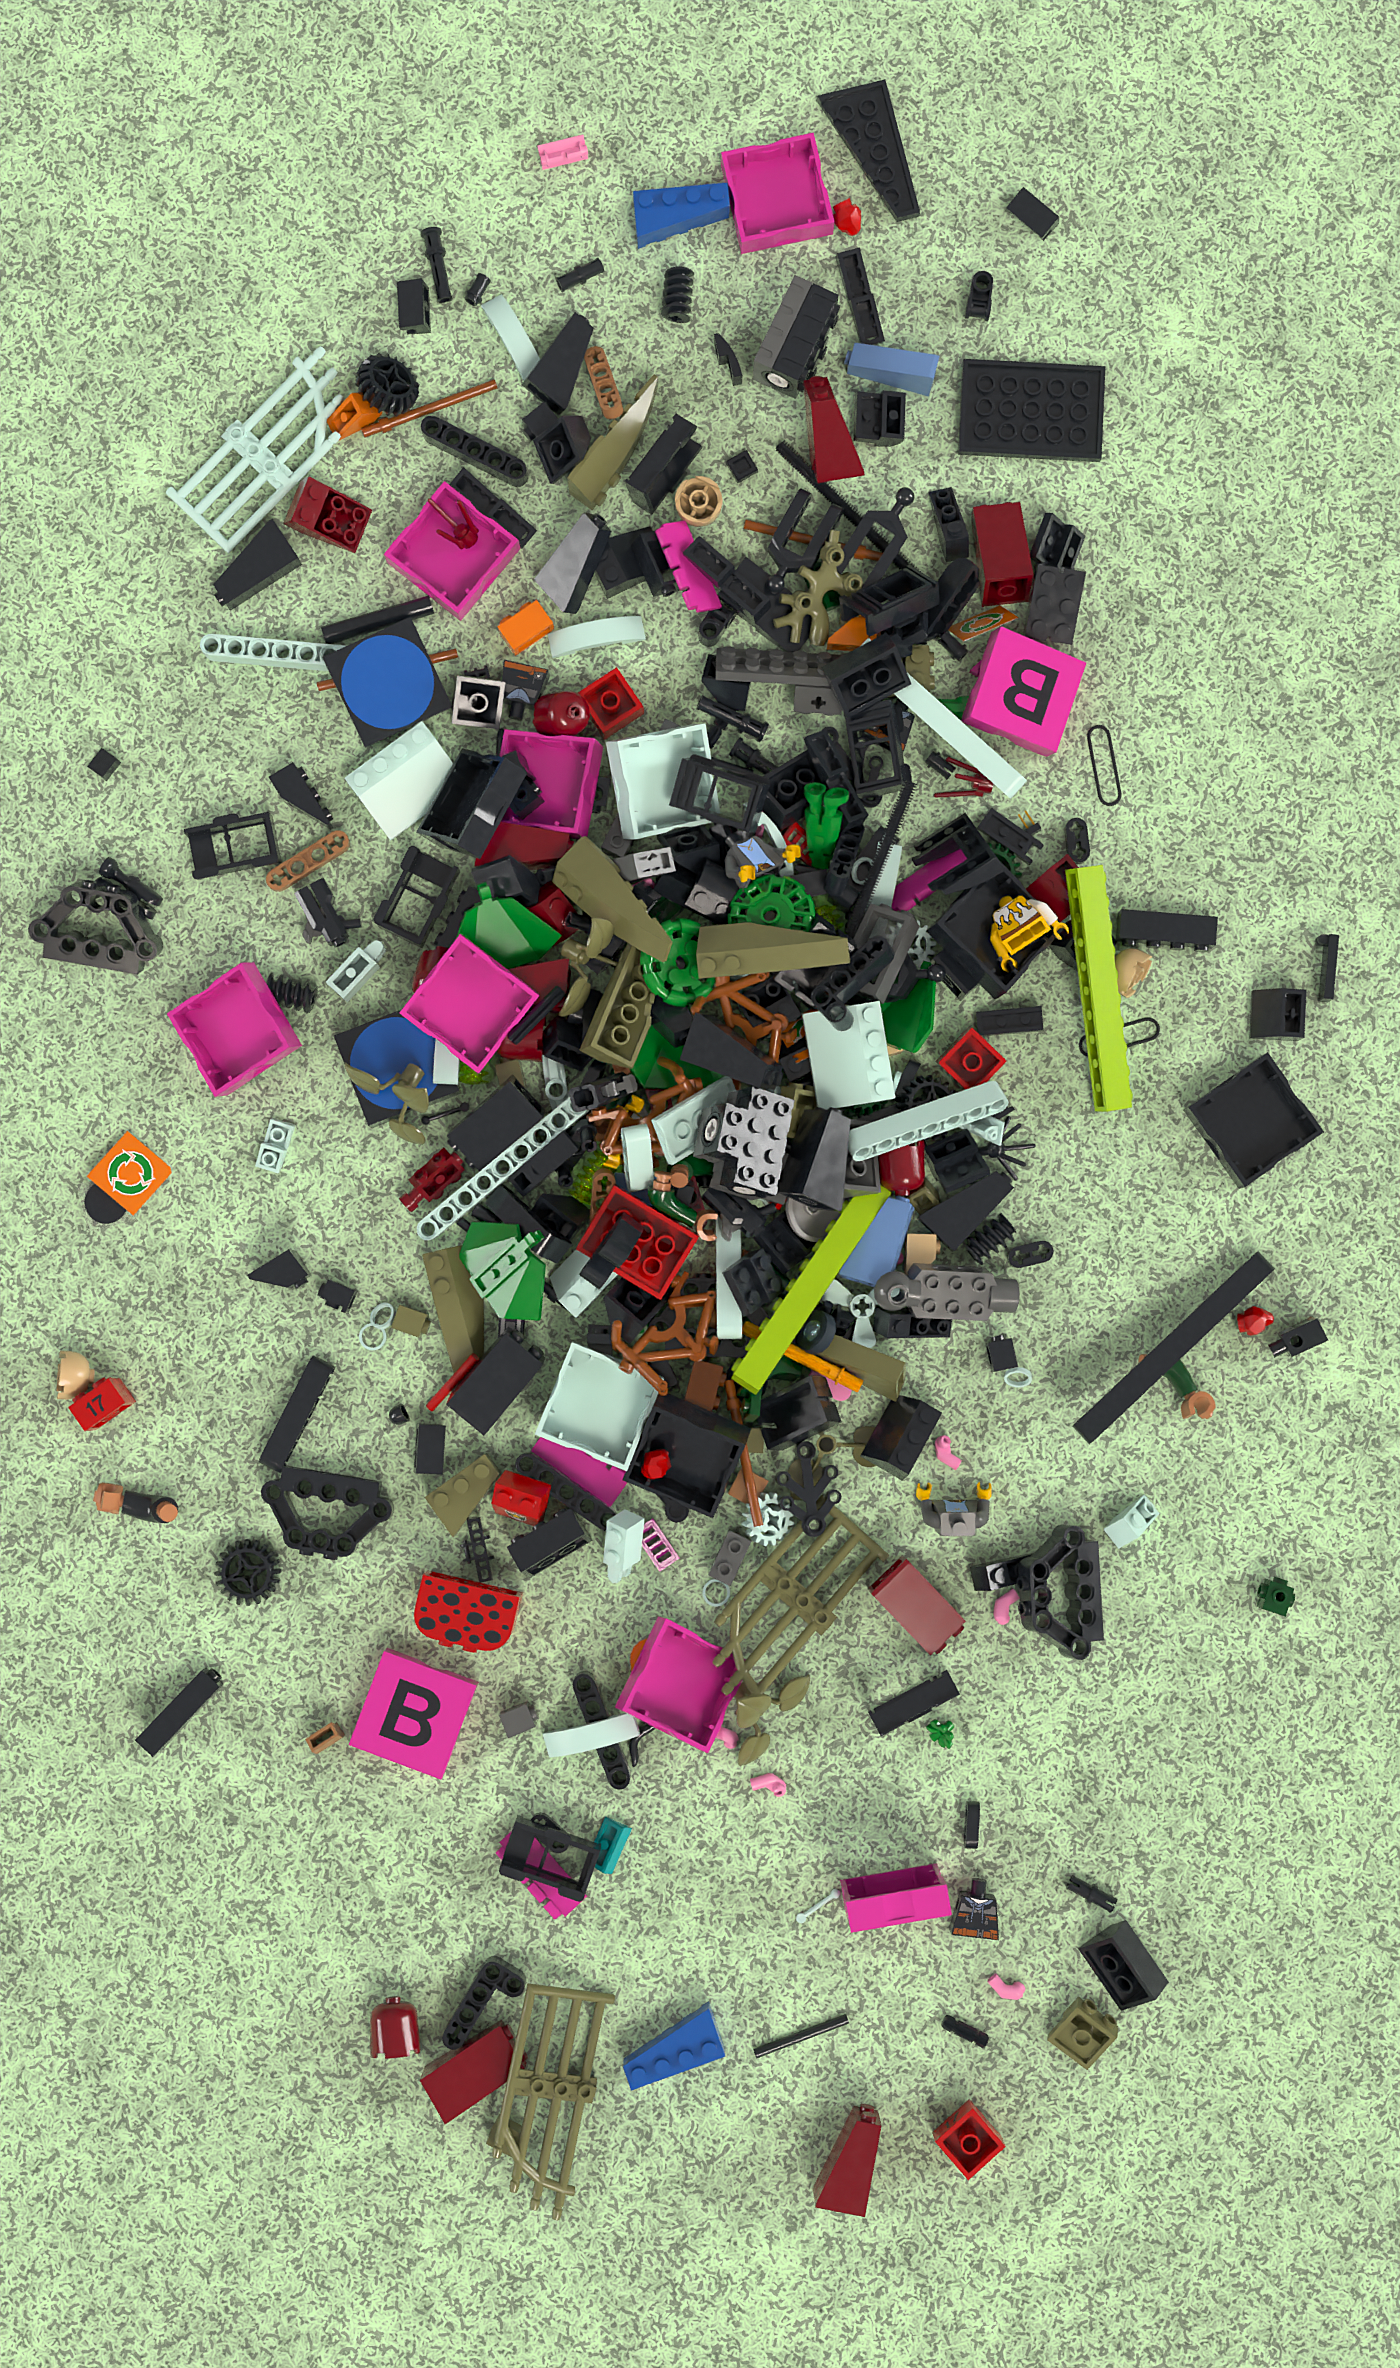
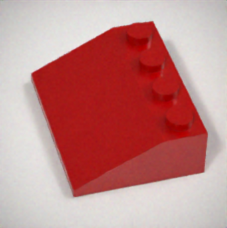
(658, 1250)

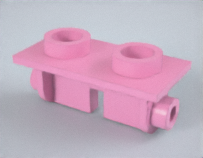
(562, 152)

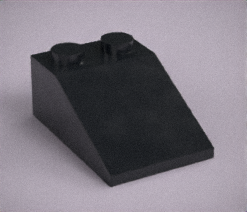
(619, 567)

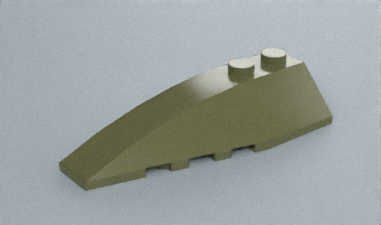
(611, 453)
(599, 891)
(763, 949)
(622, 1014)
(457, 1305)

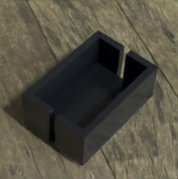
(1054, 603)
(809, 978)
(797, 1413)

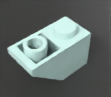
(1131, 1522)

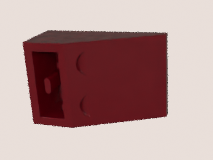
(327, 515)
(1052, 887)

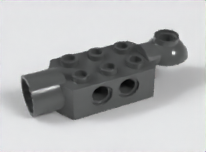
(948, 1292)

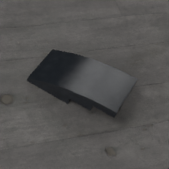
(765, 625)

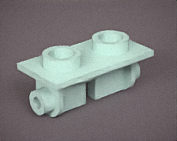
(987, 1128)

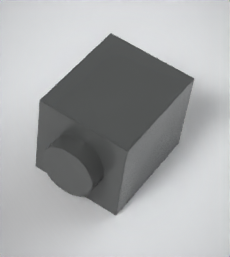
(519, 1719)

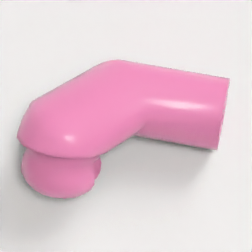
(943, 1452)
(1002, 1604)
(728, 1736)
(771, 1782)
(1006, 1991)

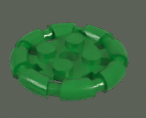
(778, 902)
(669, 972)

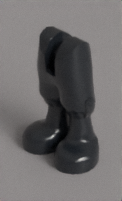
(110, 870)

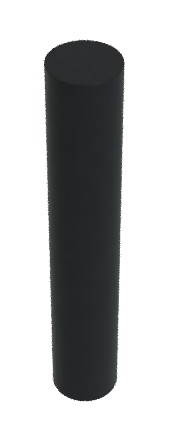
(377, 620)

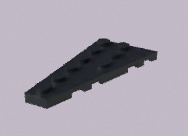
(871, 133)

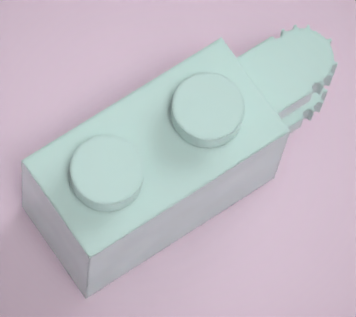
(356, 970)
(622, 1544)

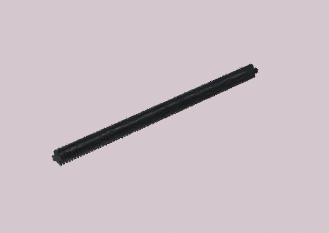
(835, 498)
(880, 858)

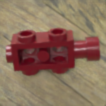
(433, 1178)

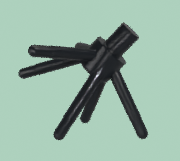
(998, 1152)

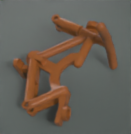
(775, 1023)
(684, 1087)
(694, 1348)

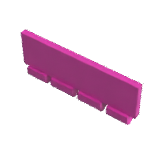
(700, 590)
(916, 884)
(583, 1469)
(557, 1904)

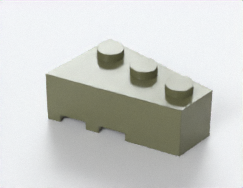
(462, 1493)

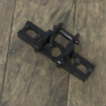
(477, 1557)

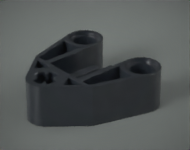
(612, 1250)

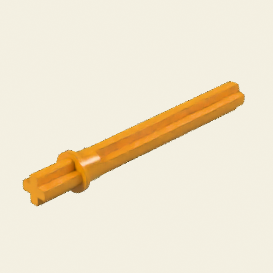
(811, 1361)

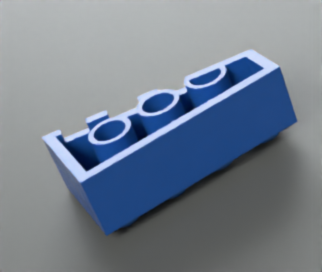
(677, 210)
(676, 2050)

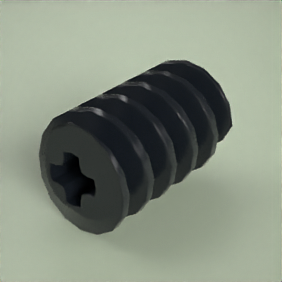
(677, 294)
(292, 994)
(990, 1239)

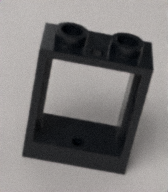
(642, 549)

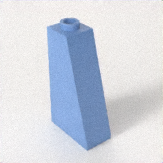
(893, 367)
(881, 1243)

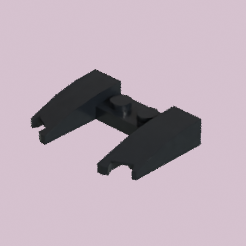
(956, 835)

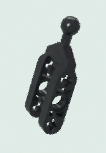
(888, 520)
(789, 561)
(907, 979)

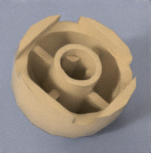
(698, 501)
(1131, 967)
(73, 1375)

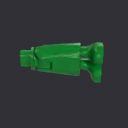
(823, 822)

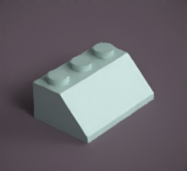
(572, 1289)

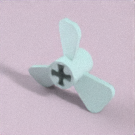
(863, 1331)

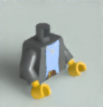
(755, 858)
(955, 1516)

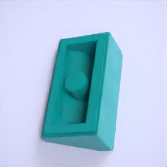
(613, 1839)

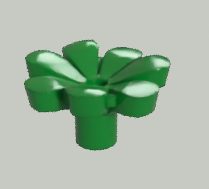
(941, 1733)

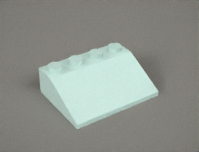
(402, 780)
(852, 1063)

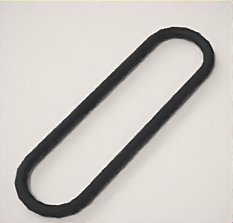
(1113, 762)
(1133, 1043)

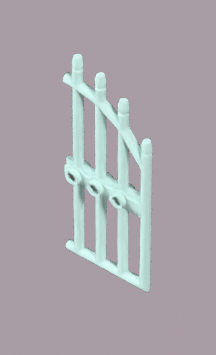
(261, 458)

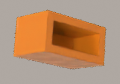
(525, 627)

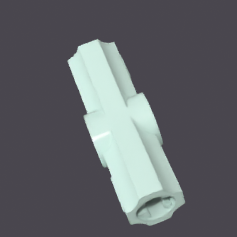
(553, 1074)

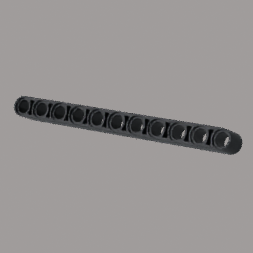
(1173, 1347)

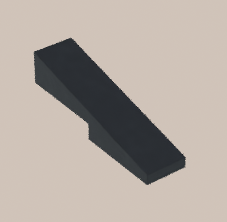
(859, 296)
(492, 506)
(727, 579)
(832, 774)

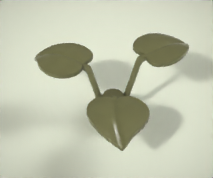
(599, 938)
(405, 1090)
(826, 1445)
(752, 1707)

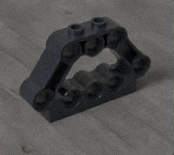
(132, 921)
(725, 1348)
(289, 1519)
(1089, 1602)

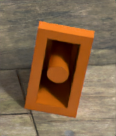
(352, 416)
(850, 635)

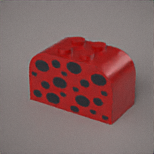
(465, 1612)

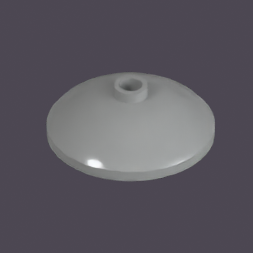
(809, 1222)

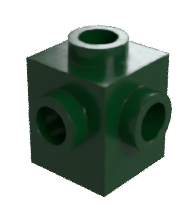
(1267, 1592)

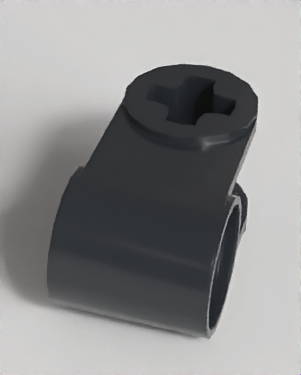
(979, 299)
(718, 621)

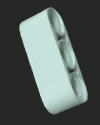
(637, 1157)

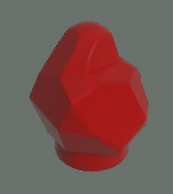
(847, 217)
(1254, 1320)
(655, 1463)

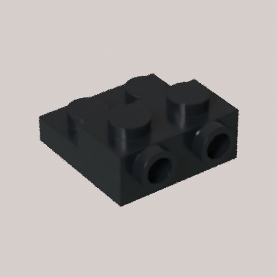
(753, 1281)

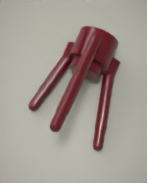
(465, 534)
(978, 782)

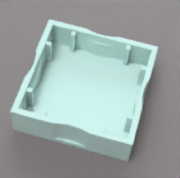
(645, 776)
(597, 1407)

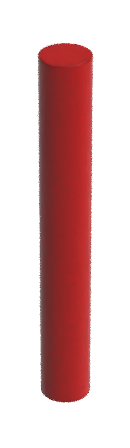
(452, 1382)

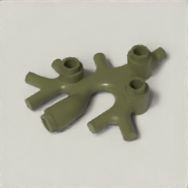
(820, 582)

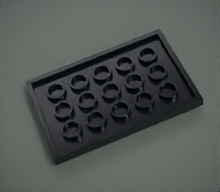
(1031, 410)

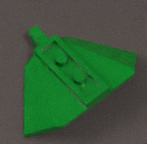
(507, 930)
(910, 1020)
(654, 1076)
(505, 1268)

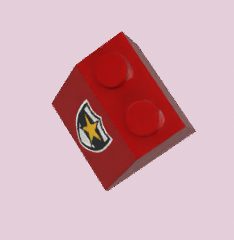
(520, 1498)

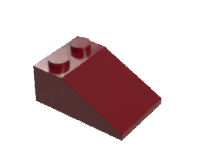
(553, 910)

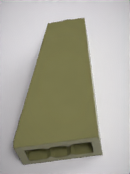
(877, 1370)

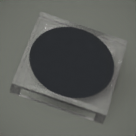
(100, 1208)

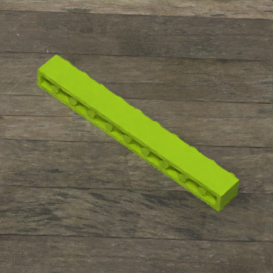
(1099, 988)
(806, 1290)

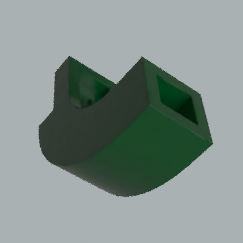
(786, 1369)

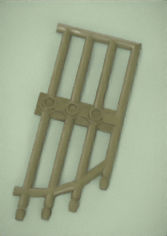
(797, 1597)
(552, 2086)

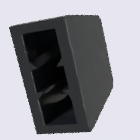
(562, 1044)

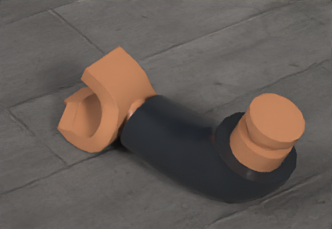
(137, 1505)

